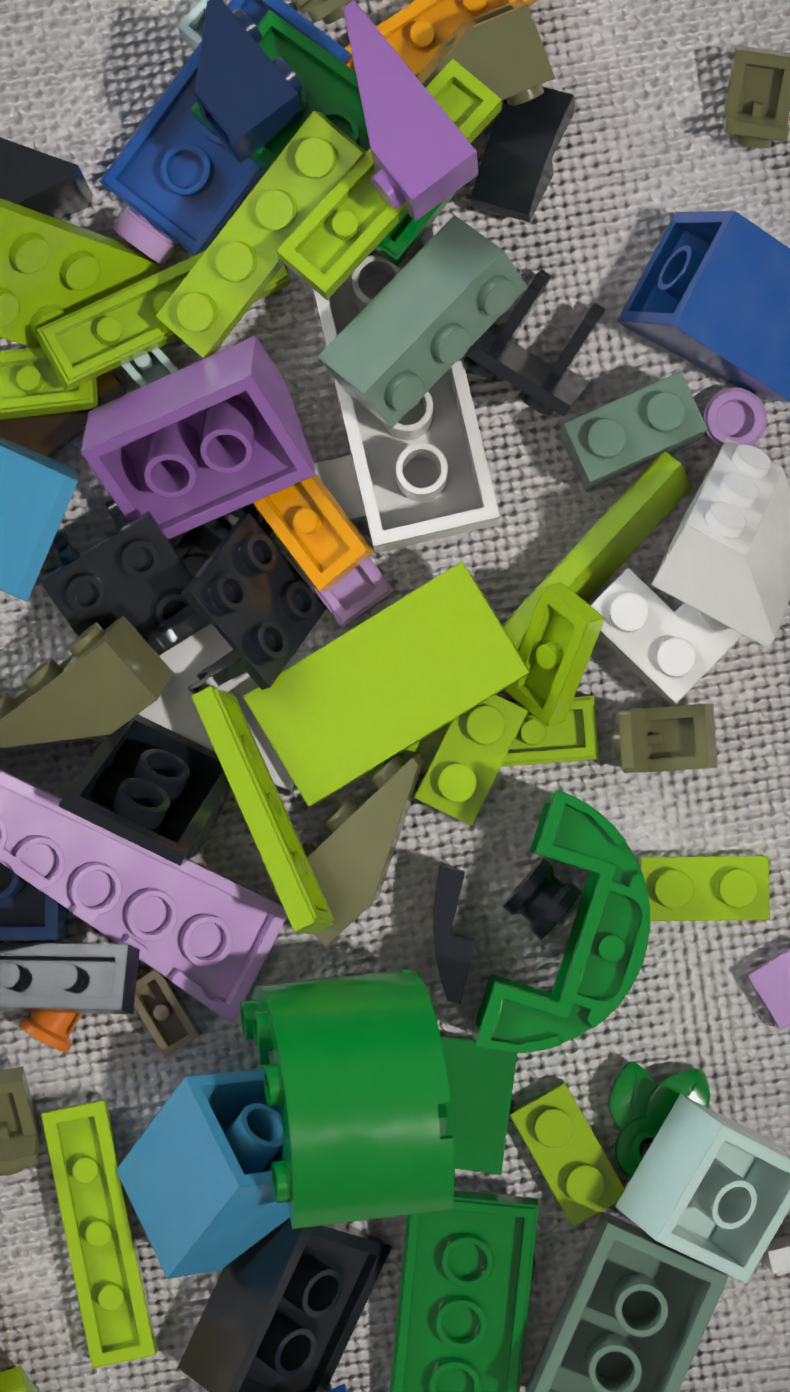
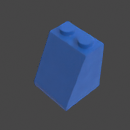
(719, 300)

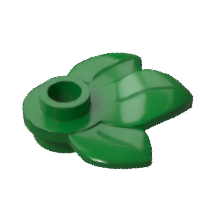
(642, 1107)

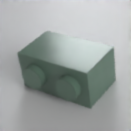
(632, 431)

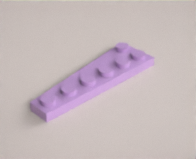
(183, 918)

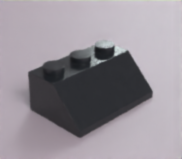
(285, 1310)

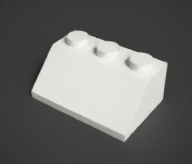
(734, 545)

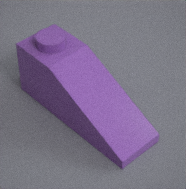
(411, 139)

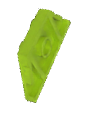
(56, 270)

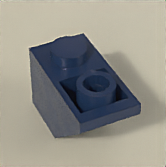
(238, 85)

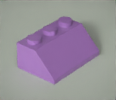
(200, 440)

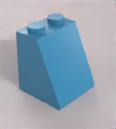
(31, 509)
(206, 1172)

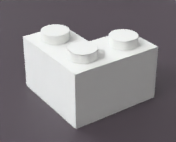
(659, 644)

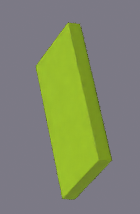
(387, 684)

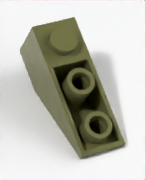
(500, 51)
(87, 694)
(362, 844)

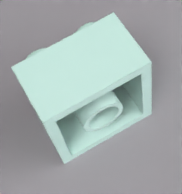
(710, 1189)

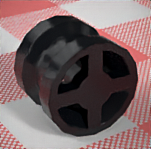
(542, 899)

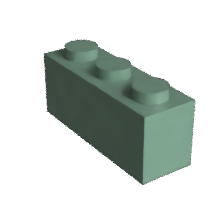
(423, 321)

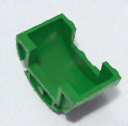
(602, 947)
(356, 1096)

